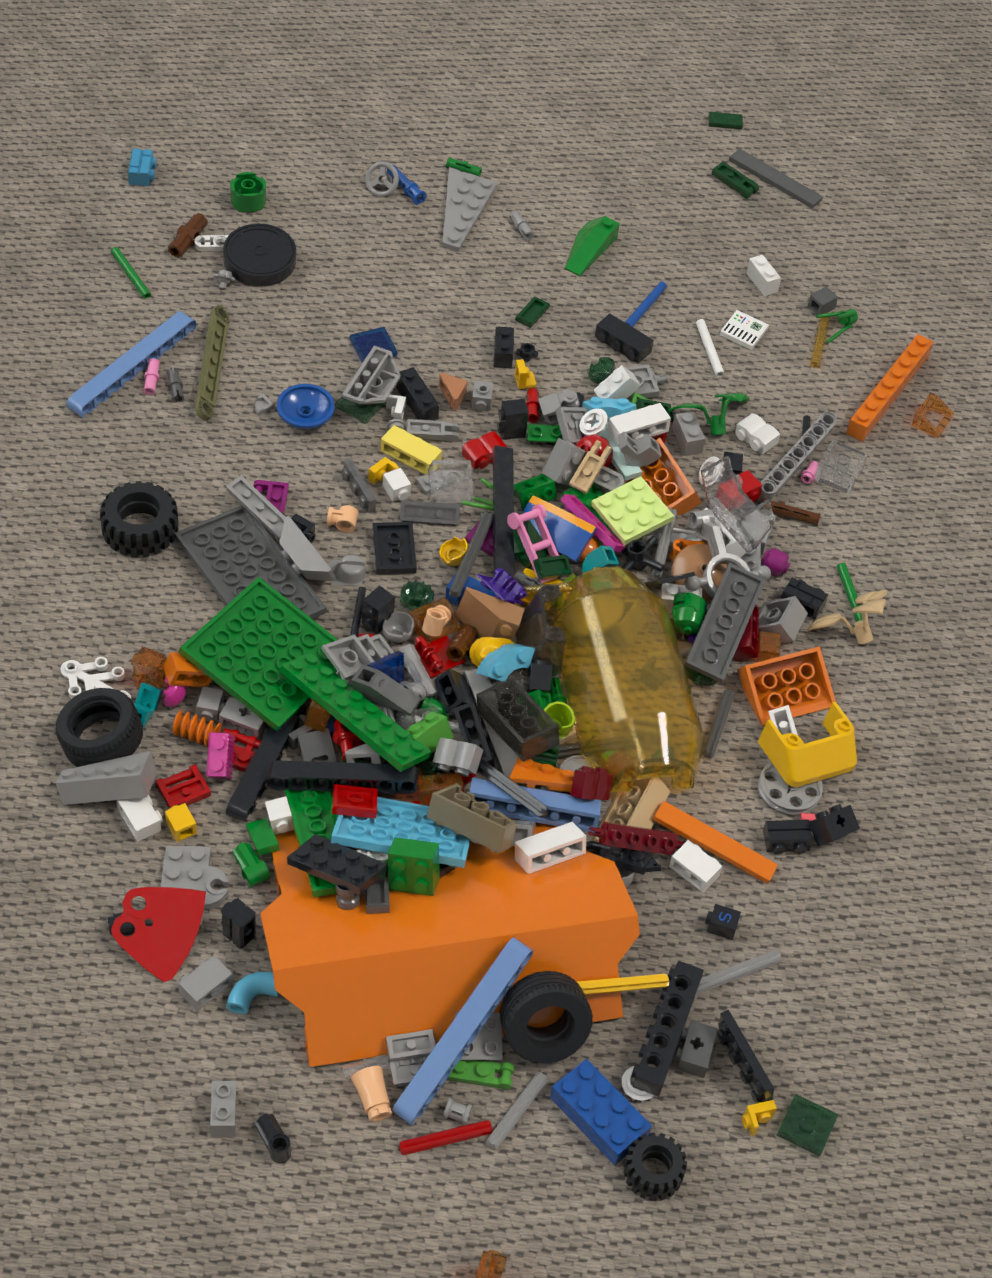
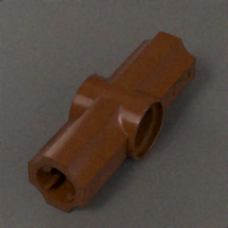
(186, 235)

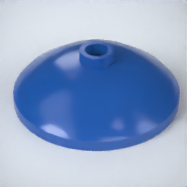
(305, 406)

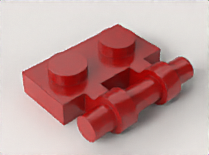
(243, 756)

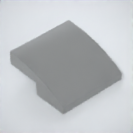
(407, 1054)

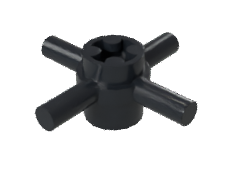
(638, 555)

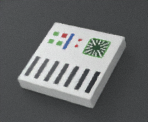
(744, 330)

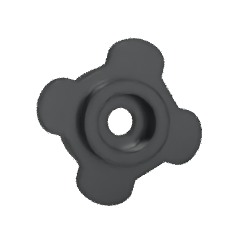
(527, 351)

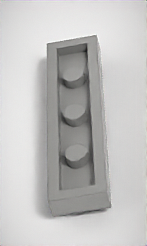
(257, 505)

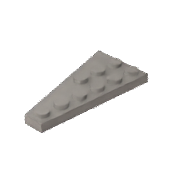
(464, 204)

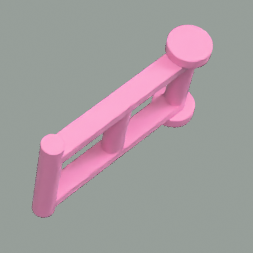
(538, 513)

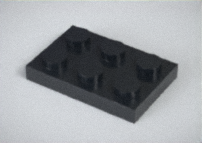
(394, 548)

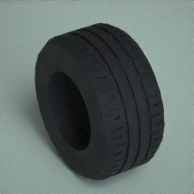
(553, 1041)

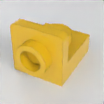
(523, 377)
(383, 466)
(756, 1113)

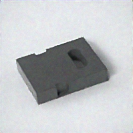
(316, 745)

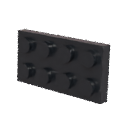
(337, 864)
(742, 1054)

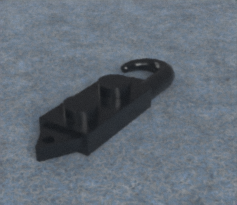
(626, 858)

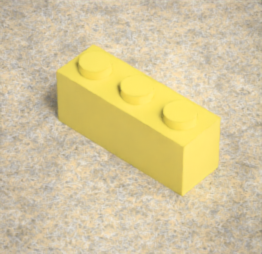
(409, 449)

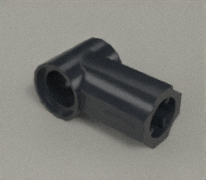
(273, 1137)

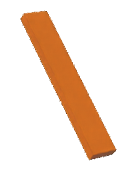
(715, 842)

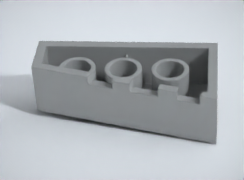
(108, 780)

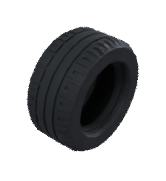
(90, 708)

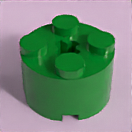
(248, 192)

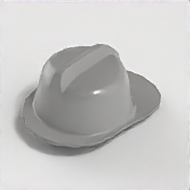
(348, 570)

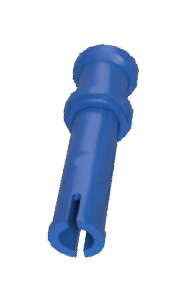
(410, 188)

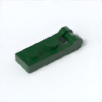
(735, 179)

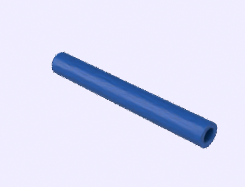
(646, 304)

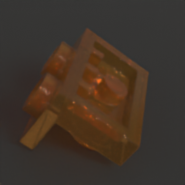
(491, 1264)

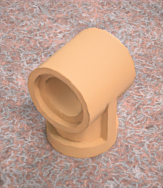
(343, 519)
(435, 620)

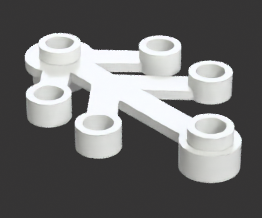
(91, 681)

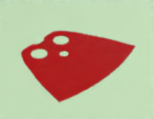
(175, 925)

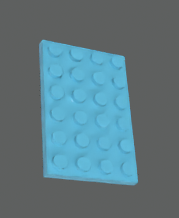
(401, 821)

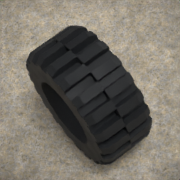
(139, 538)

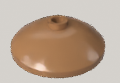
(692, 560)

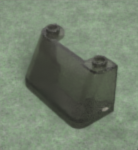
(536, 630)

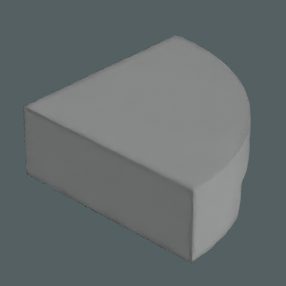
(263, 405)

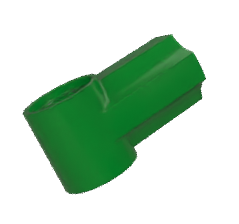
(251, 867)

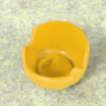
(454, 549)

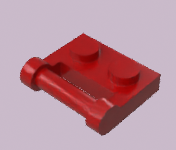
(185, 792)

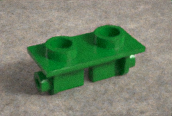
(543, 433)

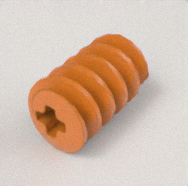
(193, 729)

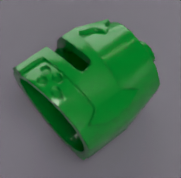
(690, 615)

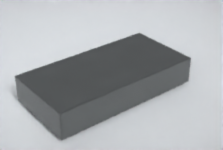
(378, 897)

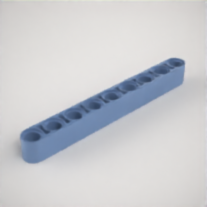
(130, 363)
(462, 1031)

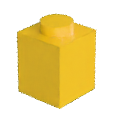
(180, 822)

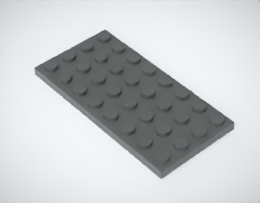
(236, 551)

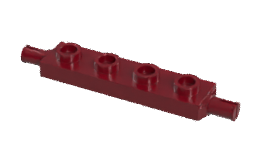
(637, 838)

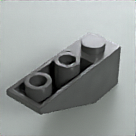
(384, 690)

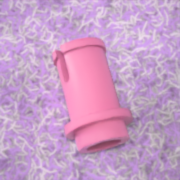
(808, 475)

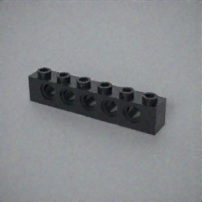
(652, 1079)

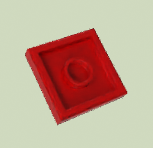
(354, 801)

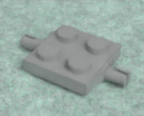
(647, 380)

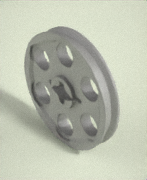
(796, 793)

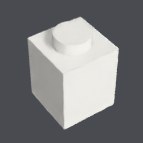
(397, 485)
(279, 815)

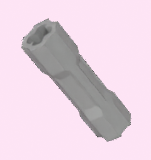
(417, 671)

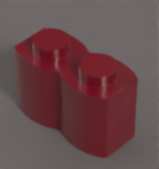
(592, 783)

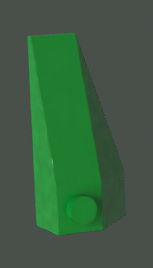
(591, 243)

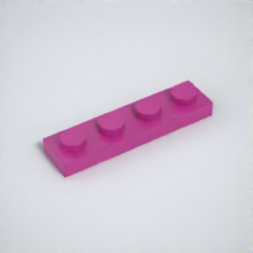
(576, 507)

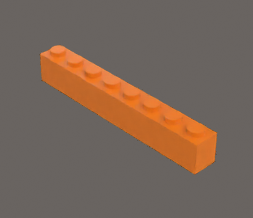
(889, 387)

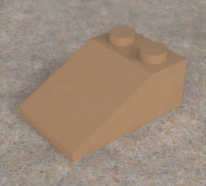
(489, 614)

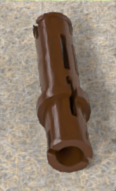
(812, 518)

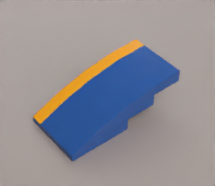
(566, 530)

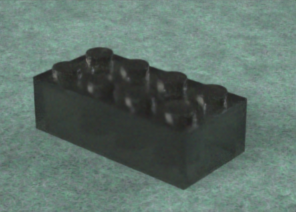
(518, 719)

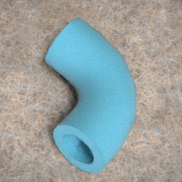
(248, 988)

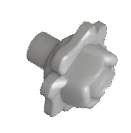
(224, 277)

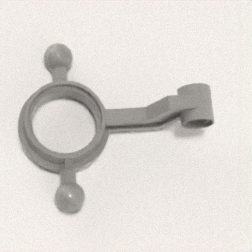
(704, 524)

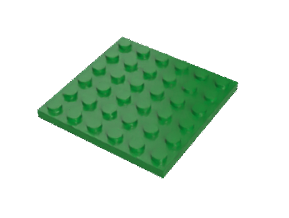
(249, 644)

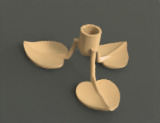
(871, 604)

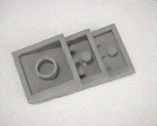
(351, 652)

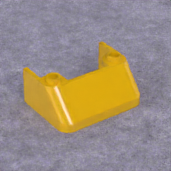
(812, 761)

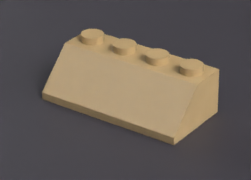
(637, 806)

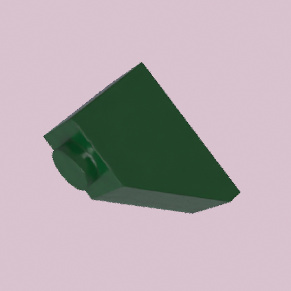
(519, 549)

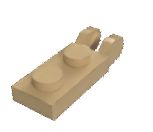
(589, 468)

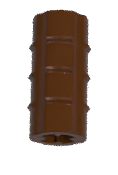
(461, 643)

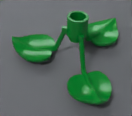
(717, 423)

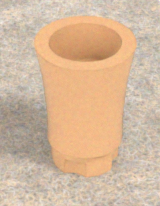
(372, 1092)

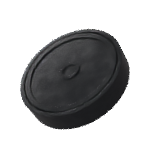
(259, 254)

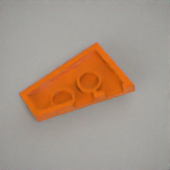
(542, 774)

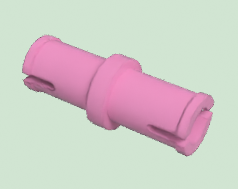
(151, 376)

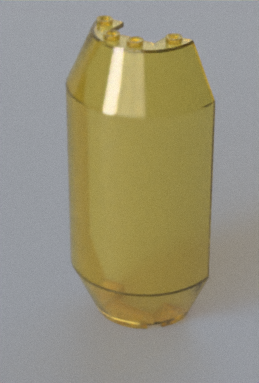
(627, 681)

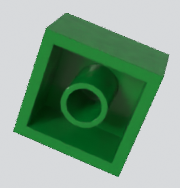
(413, 866)

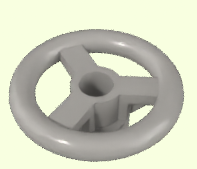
(388, 179)

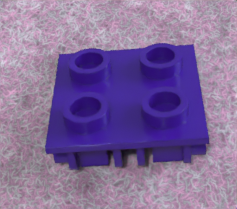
(504, 586)

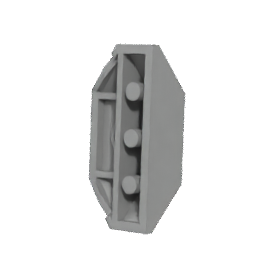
(374, 378)
(303, 554)

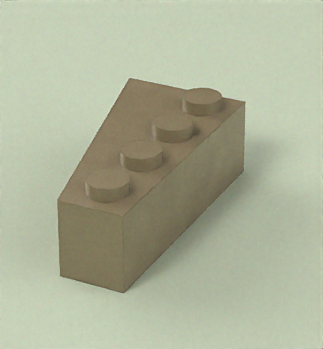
(471, 818)

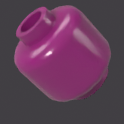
(776, 561)

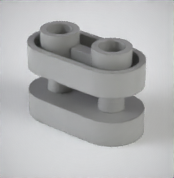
(608, 480)

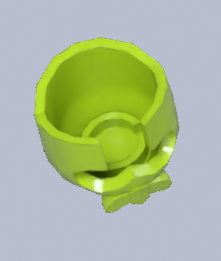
(563, 716)

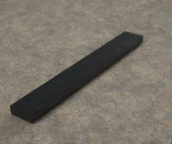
(503, 506)

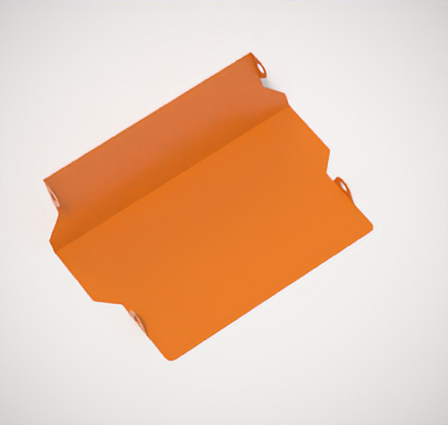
(424, 959)

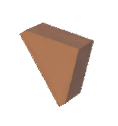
(453, 389)

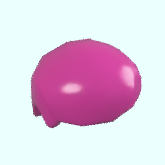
(174, 695)

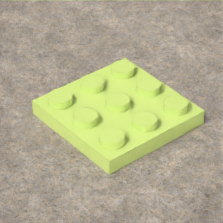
(632, 510)

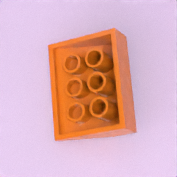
(669, 482)
(788, 680)

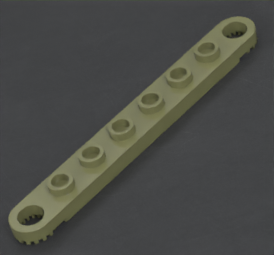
(212, 363)

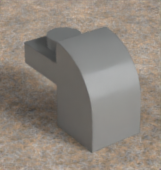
(639, 452)

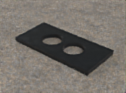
(668, 579)

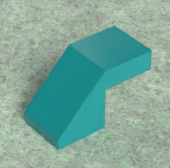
(147, 701)

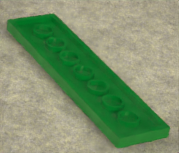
(355, 712)
(311, 816)

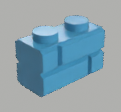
(141, 167)

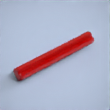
(445, 1137)

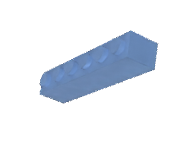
(561, 807)

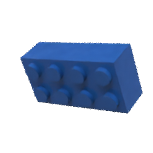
(599, 1111)

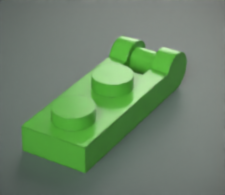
(482, 1073)

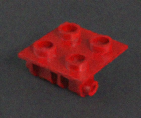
(434, 655)

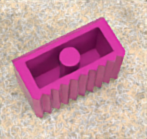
(220, 756)

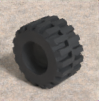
(647, 1182)

